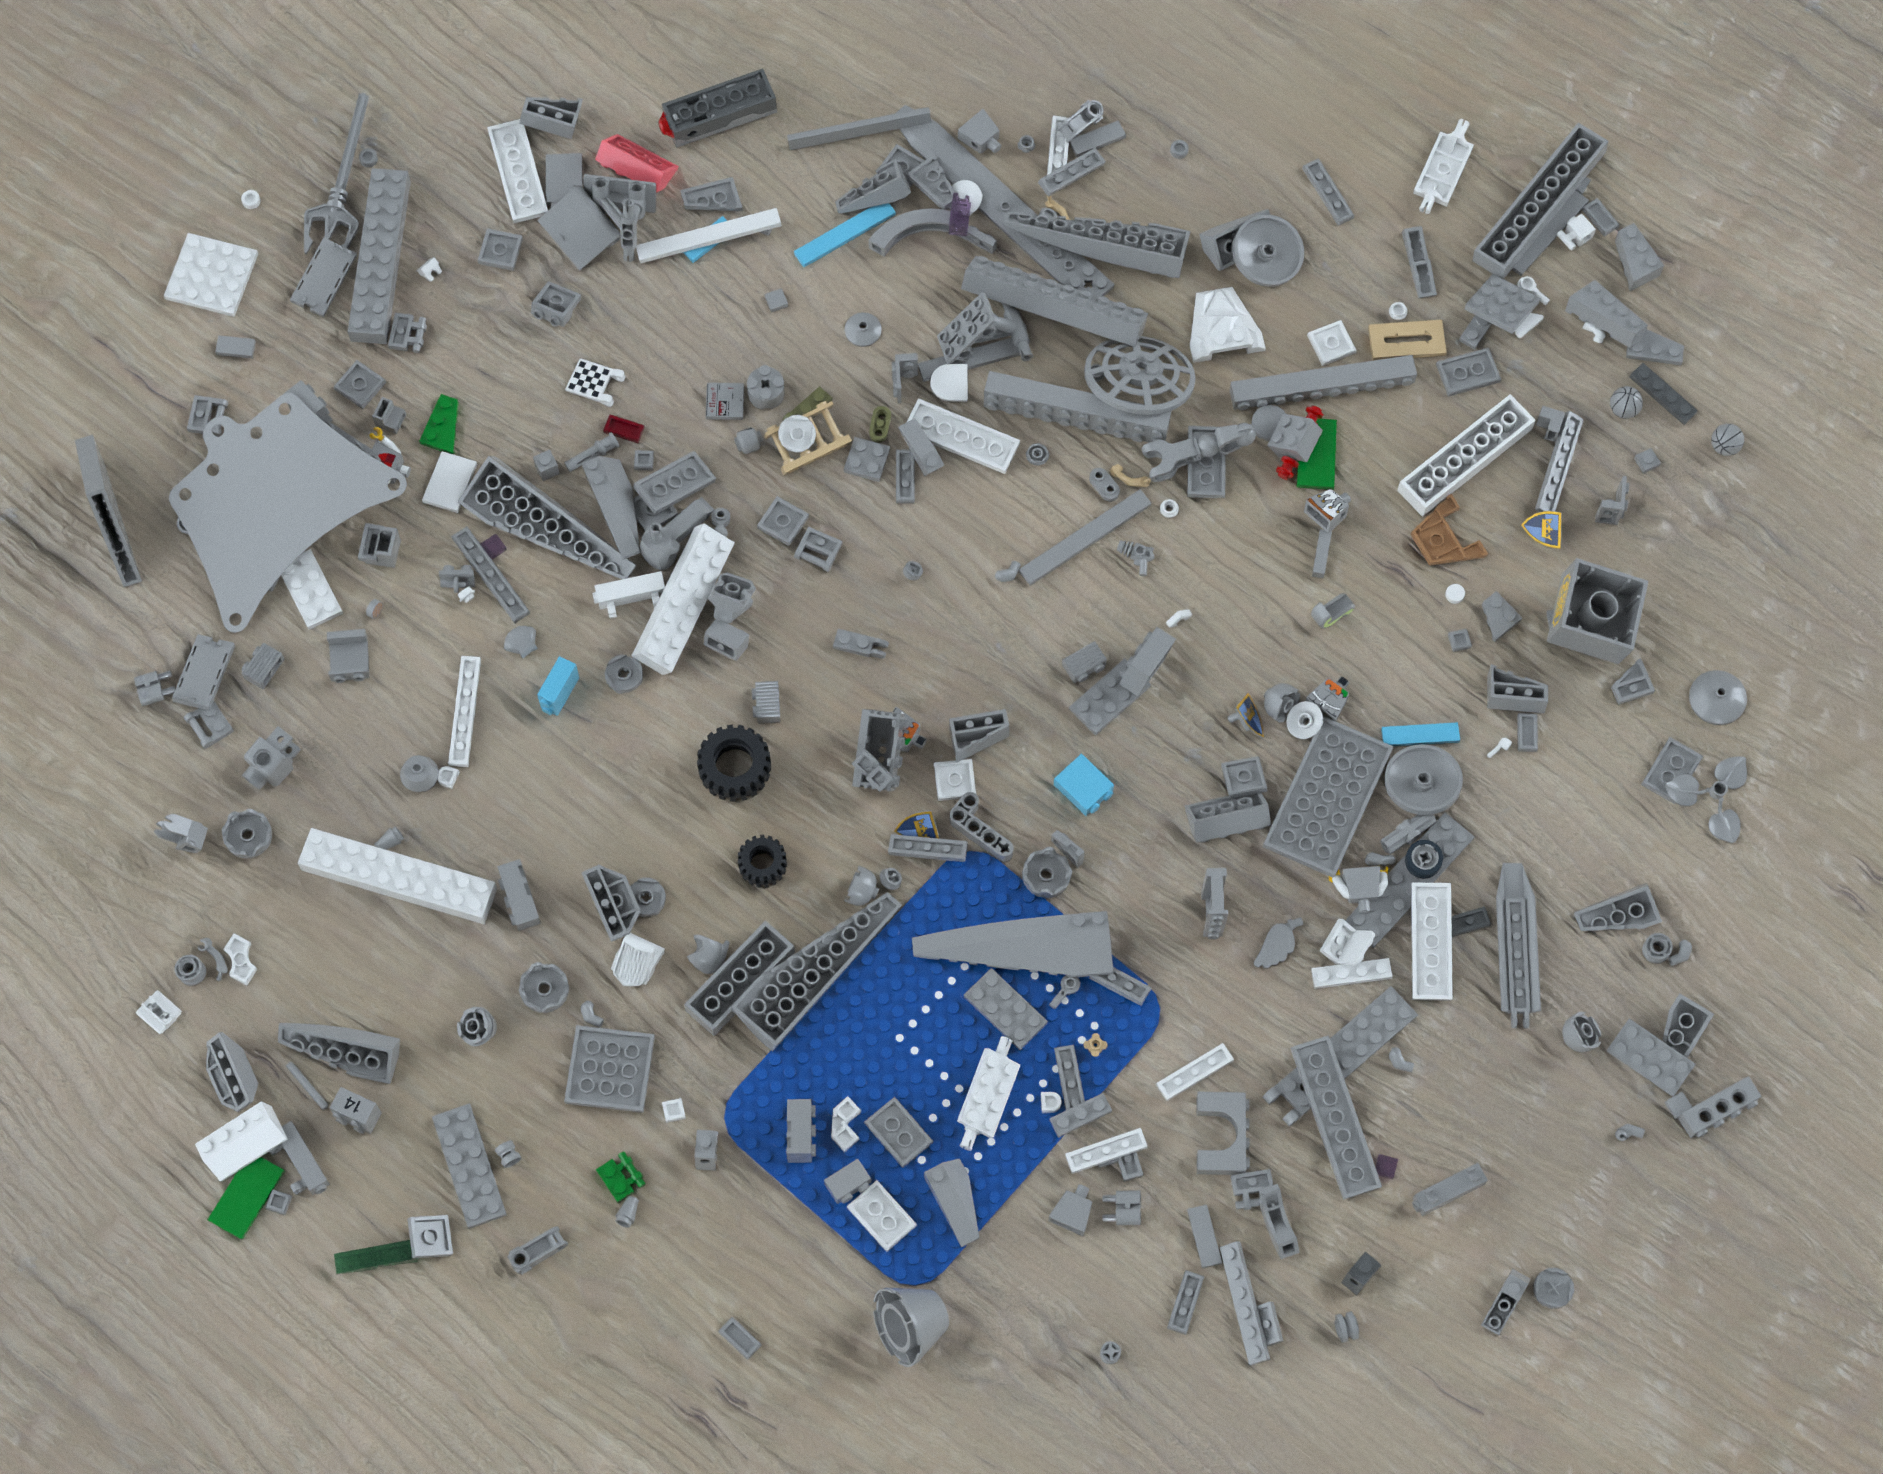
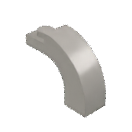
(1277, 1222)

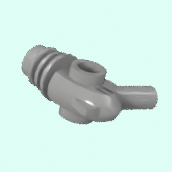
(1139, 553)

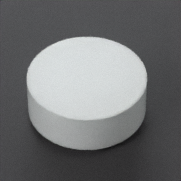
(250, 199)
(1455, 593)

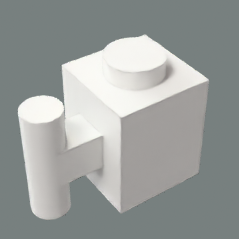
(1577, 230)

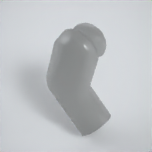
(1008, 574)
(1379, 860)
(588, 1014)
(1398, 1062)
(1628, 1130)

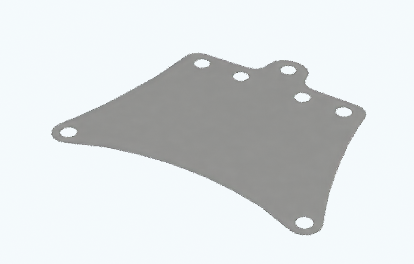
(282, 487)

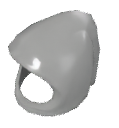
(708, 955)

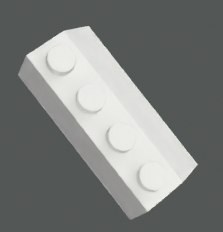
(241, 1141)

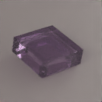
(493, 546)
(1386, 1166)

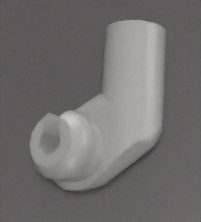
(1683, 955)

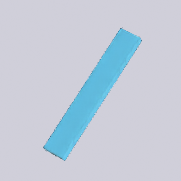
(843, 233)

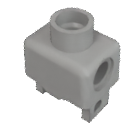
(269, 759)

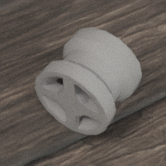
(1110, 1348)

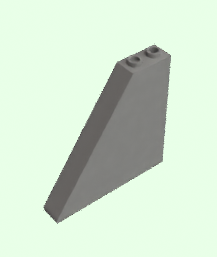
(106, 510)

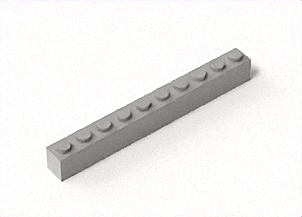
(1323, 382)

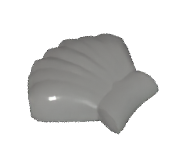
(521, 640)

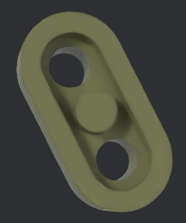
(880, 425)

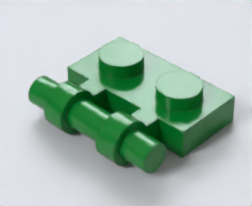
(615, 1180)

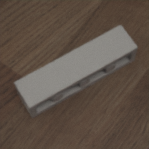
(1321, 554)

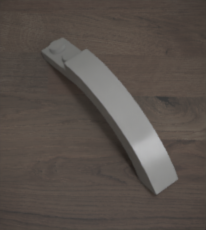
(920, 221)

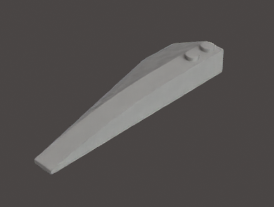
(792, 988)

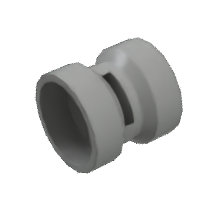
(508, 1154)

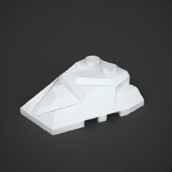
(1222, 325)

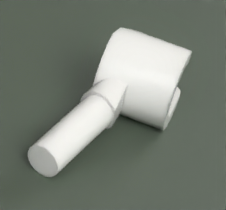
(1504, 743)

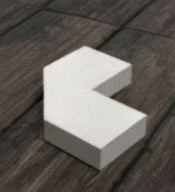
(841, 1132)

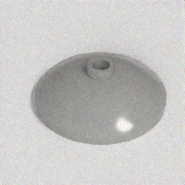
(1712, 706)

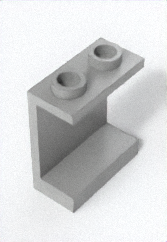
(348, 655)

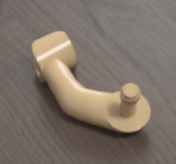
(1056, 207)
(1116, 471)

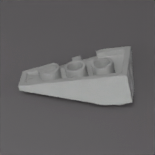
(882, 188)
(1218, 241)
(1685, 1024)
(954, 1195)

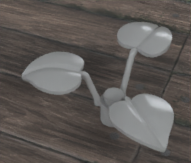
(1732, 775)

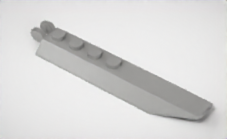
(1517, 944)

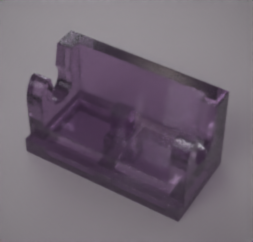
(959, 215)

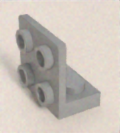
(904, 366)
(1612, 511)

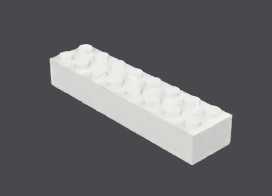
(1466, 455)
(683, 599)

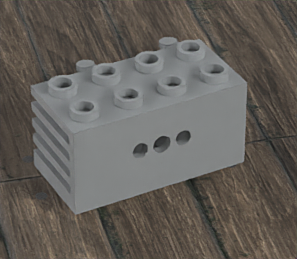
(873, 727)

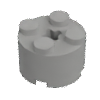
(765, 387)

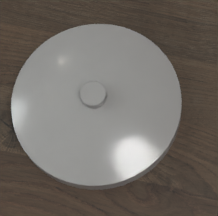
(1268, 250)
(1423, 779)

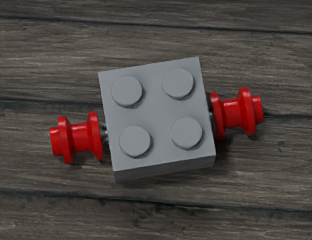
(1295, 439)

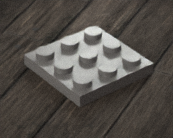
(1502, 303)

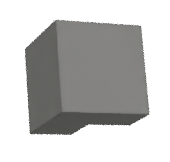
(388, 416)
(1551, 420)

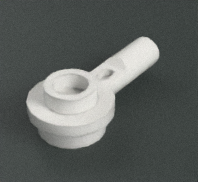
(1528, 284)

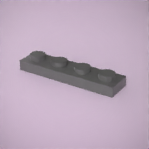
(1663, 394)

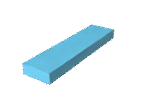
(1421, 734)

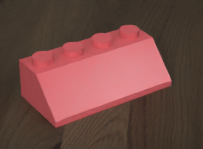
(635, 161)

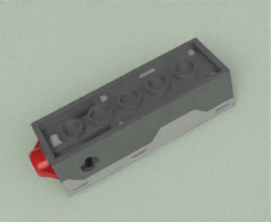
(718, 108)

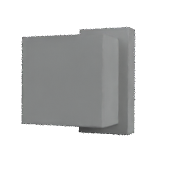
(379, 545)

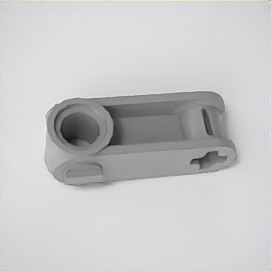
(1081, 119)
(537, 1250)

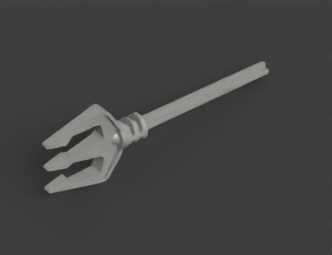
(334, 211)

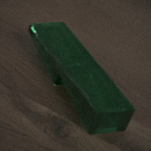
(374, 1257)

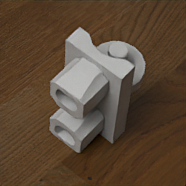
(457, 578)

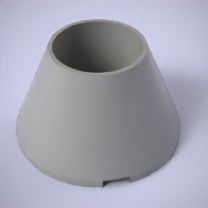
(909, 1322)

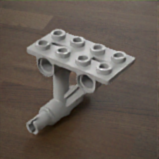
(630, 195)
(980, 324)

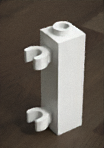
(629, 591)

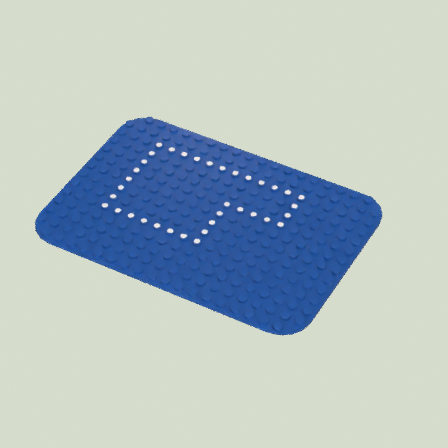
(910, 1034)

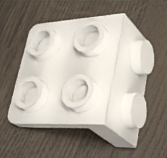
(1346, 944)

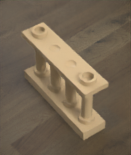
(823, 448)

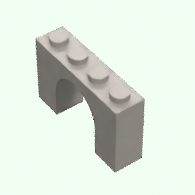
(1233, 1108)

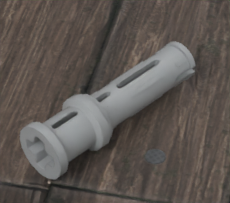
(599, 448)

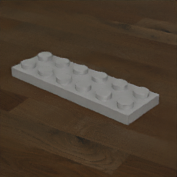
(469, 1166)

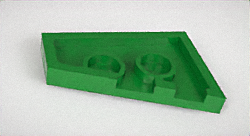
(441, 426)

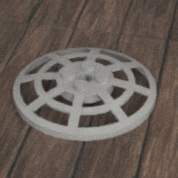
(1150, 375)

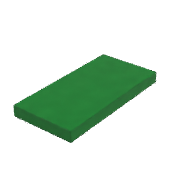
(1320, 467)
(245, 1197)

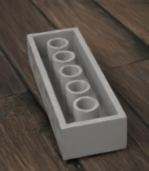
(752, 959)

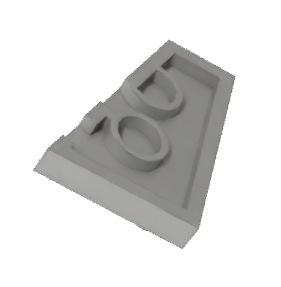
(932, 182)
(712, 196)

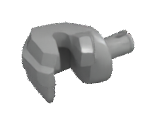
(658, 547)

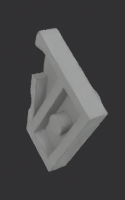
(1500, 615)
(1633, 684)
(1068, 848)

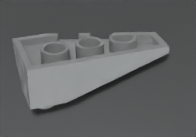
(1622, 911)

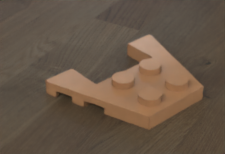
(1438, 541)

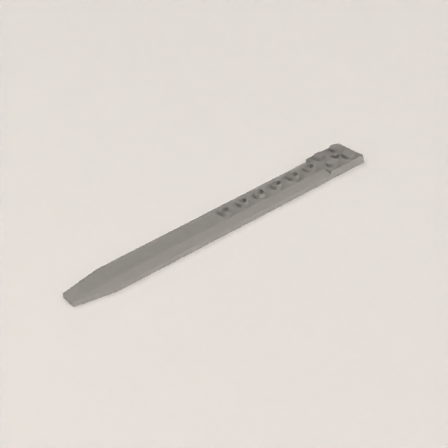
(997, 200)

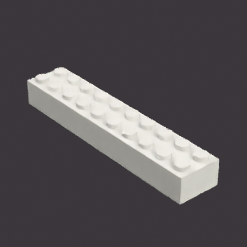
(397, 876)

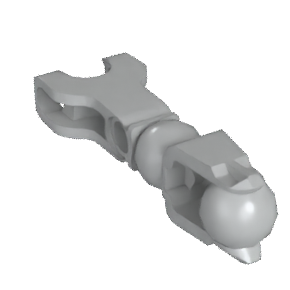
(1175, 455)

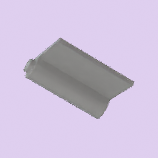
(579, 227)

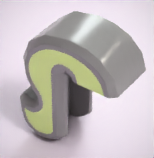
(1331, 612)

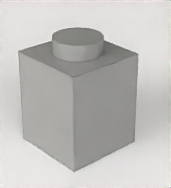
(546, 465)

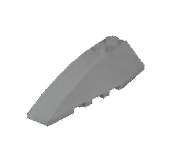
(615, 501)

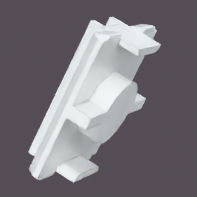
(158, 1012)

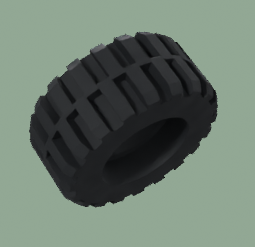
(727, 740)

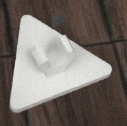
(1529, 323)

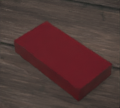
(624, 428)

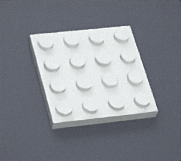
(211, 274)

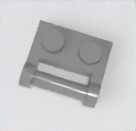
(201, 414)
(821, 544)
(215, 722)

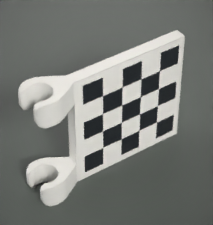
(591, 381)

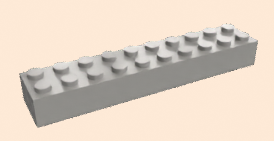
(1540, 201)
(379, 256)
(1055, 300)
(1070, 408)

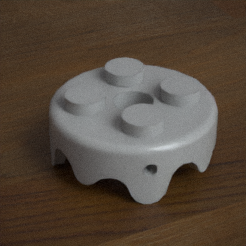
(244, 821)
(1049, 861)
(539, 975)

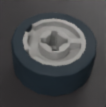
(1430, 866)

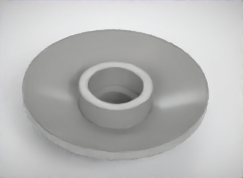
(863, 336)

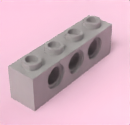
(1691, 1118)

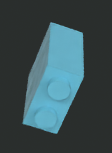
(558, 686)
(1084, 785)

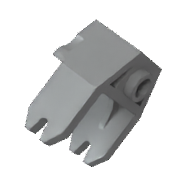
(184, 832)

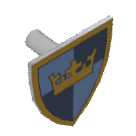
(1545, 528)
(1248, 716)
(919, 825)

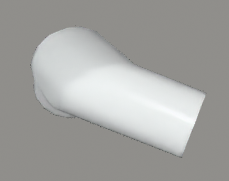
(1599, 335)

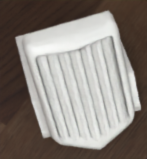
(636, 960)

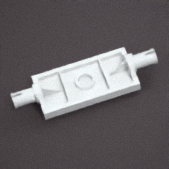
(1444, 167)
(988, 1093)

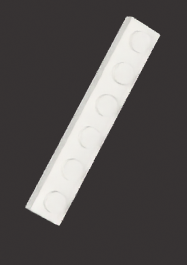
(464, 711)

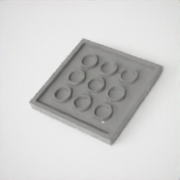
(609, 1069)

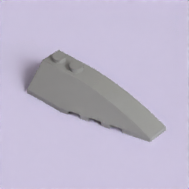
(354, 1050)

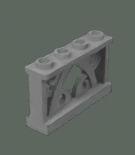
(1213, 895)

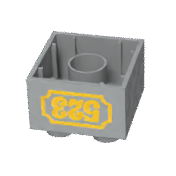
(1597, 611)

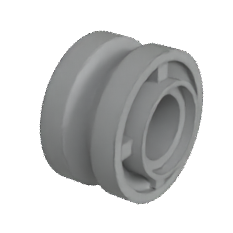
(1660, 940)
(196, 975)
(1346, 1326)

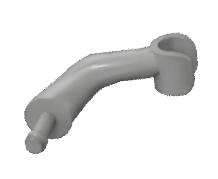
(221, 965)

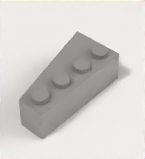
(1607, 313)

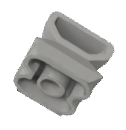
(731, 596)

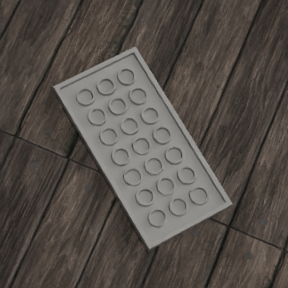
(1328, 797)

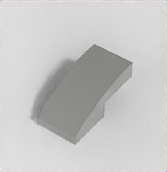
(872, 770)

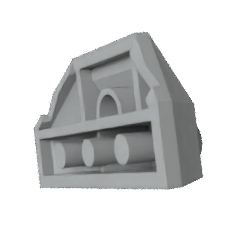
(613, 900)
(230, 1072)

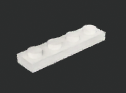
(1058, 146)
(1351, 974)
(1194, 1072)
(1106, 1150)

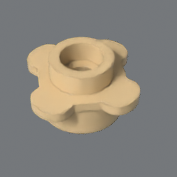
(1090, 1045)

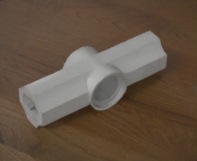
(1407, 832)

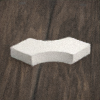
(241, 968)

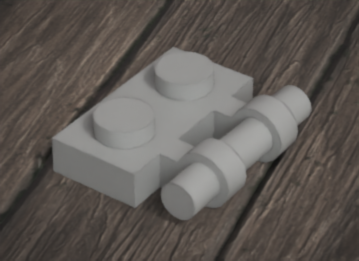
(401, 332)
(1250, 1183)

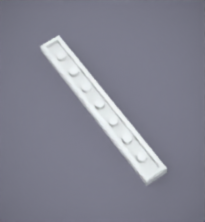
(708, 235)

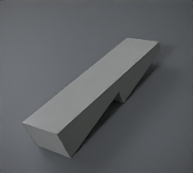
(1419, 262)

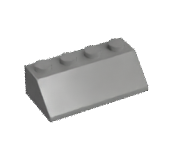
(1227, 816)

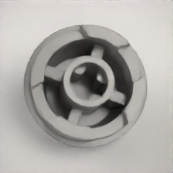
(419, 773)
(476, 1026)

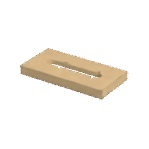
(1418, 349)

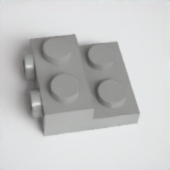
(555, 304)

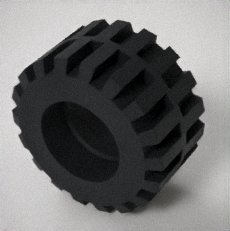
(762, 846)

